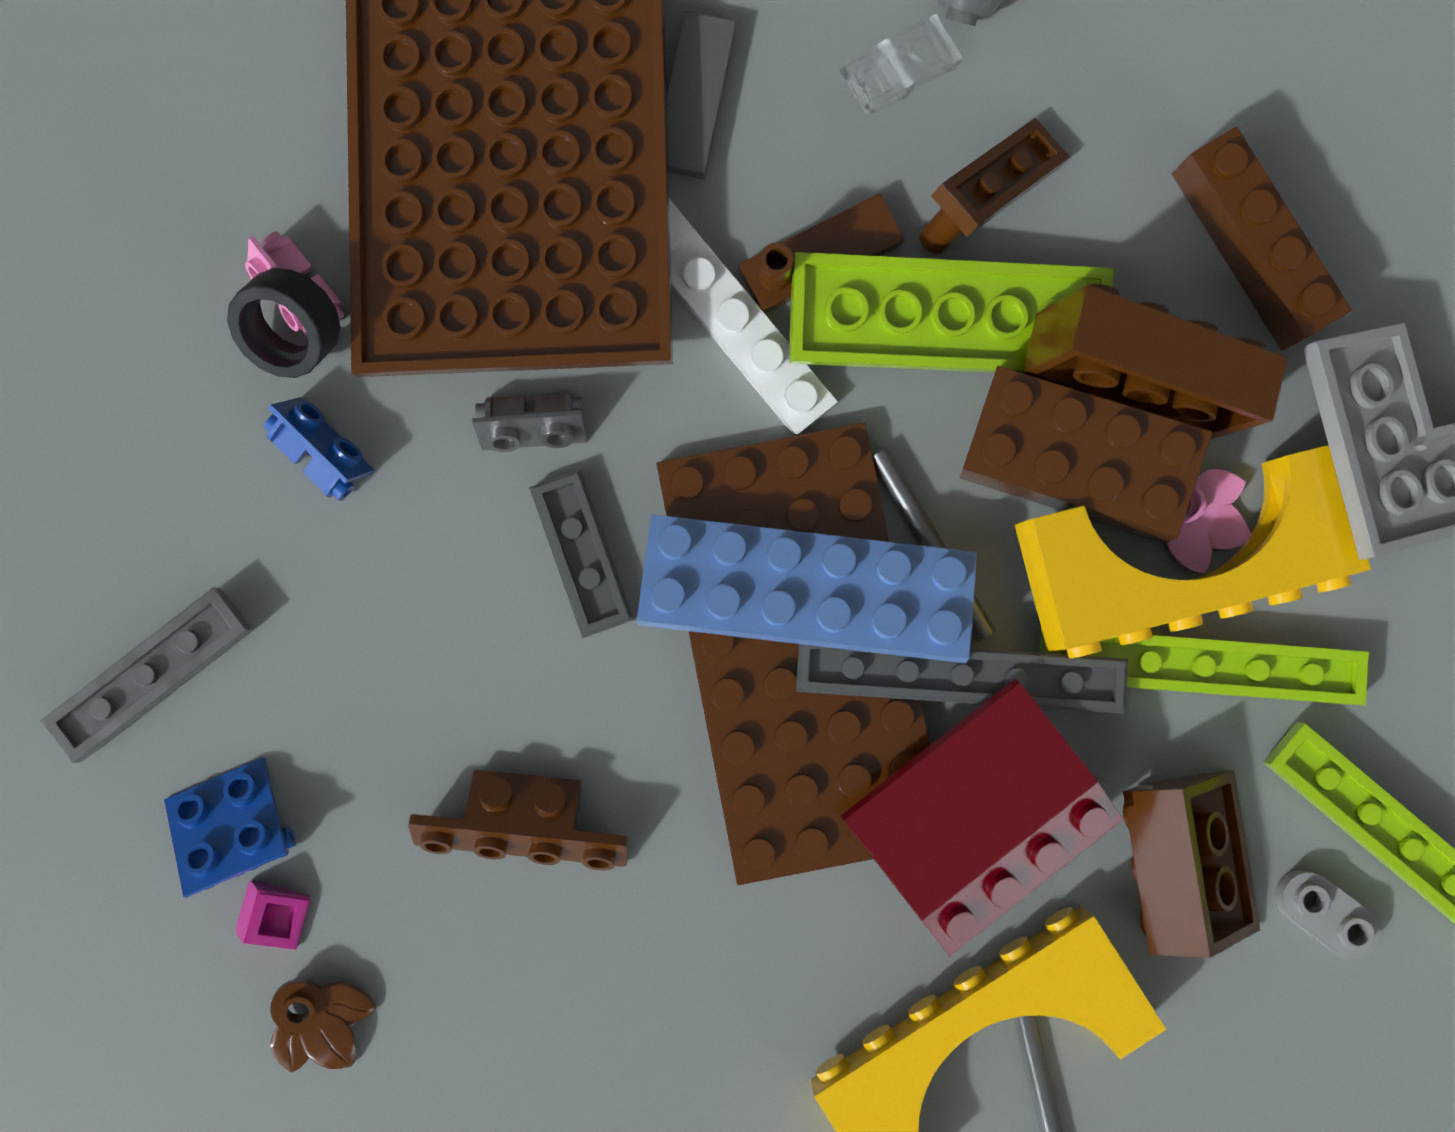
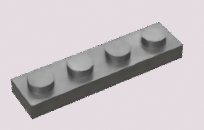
(146, 675)

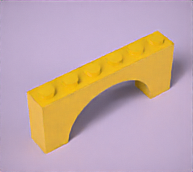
(1094, 595)
(1057, 973)

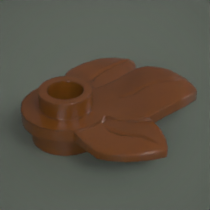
(322, 1031)

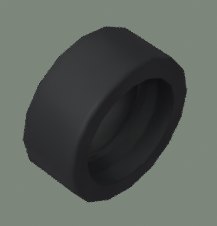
(266, 347)

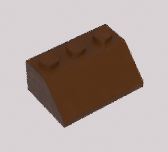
(1191, 864)

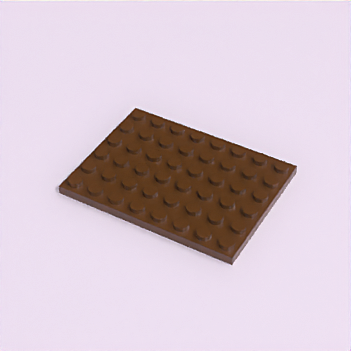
(507, 185)

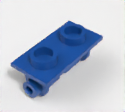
(301, 429)

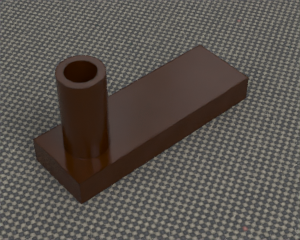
(991, 184)
(856, 231)

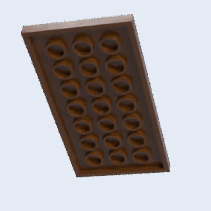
(779, 754)

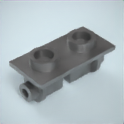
(506, 426)

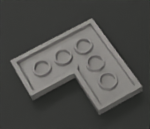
(1382, 441)

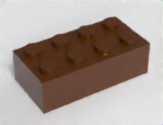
(1155, 361)
(1086, 452)

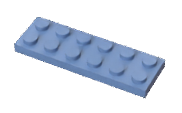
(808, 588)

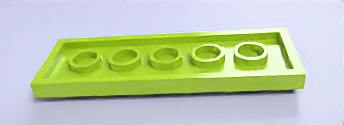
(922, 310)

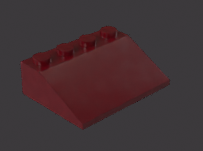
(982, 817)

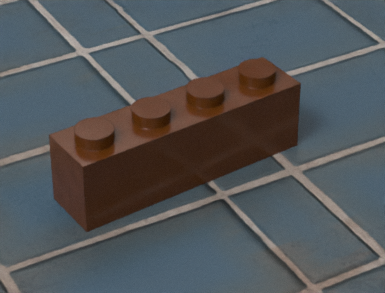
(1260, 239)

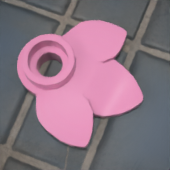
(1210, 521)

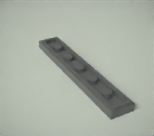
(1050, 679)

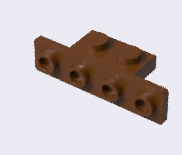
(520, 818)

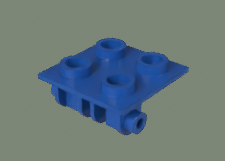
(226, 827)

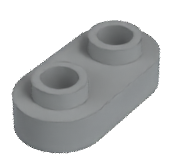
(1329, 916)

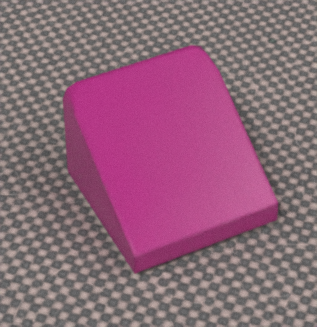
(272, 916)

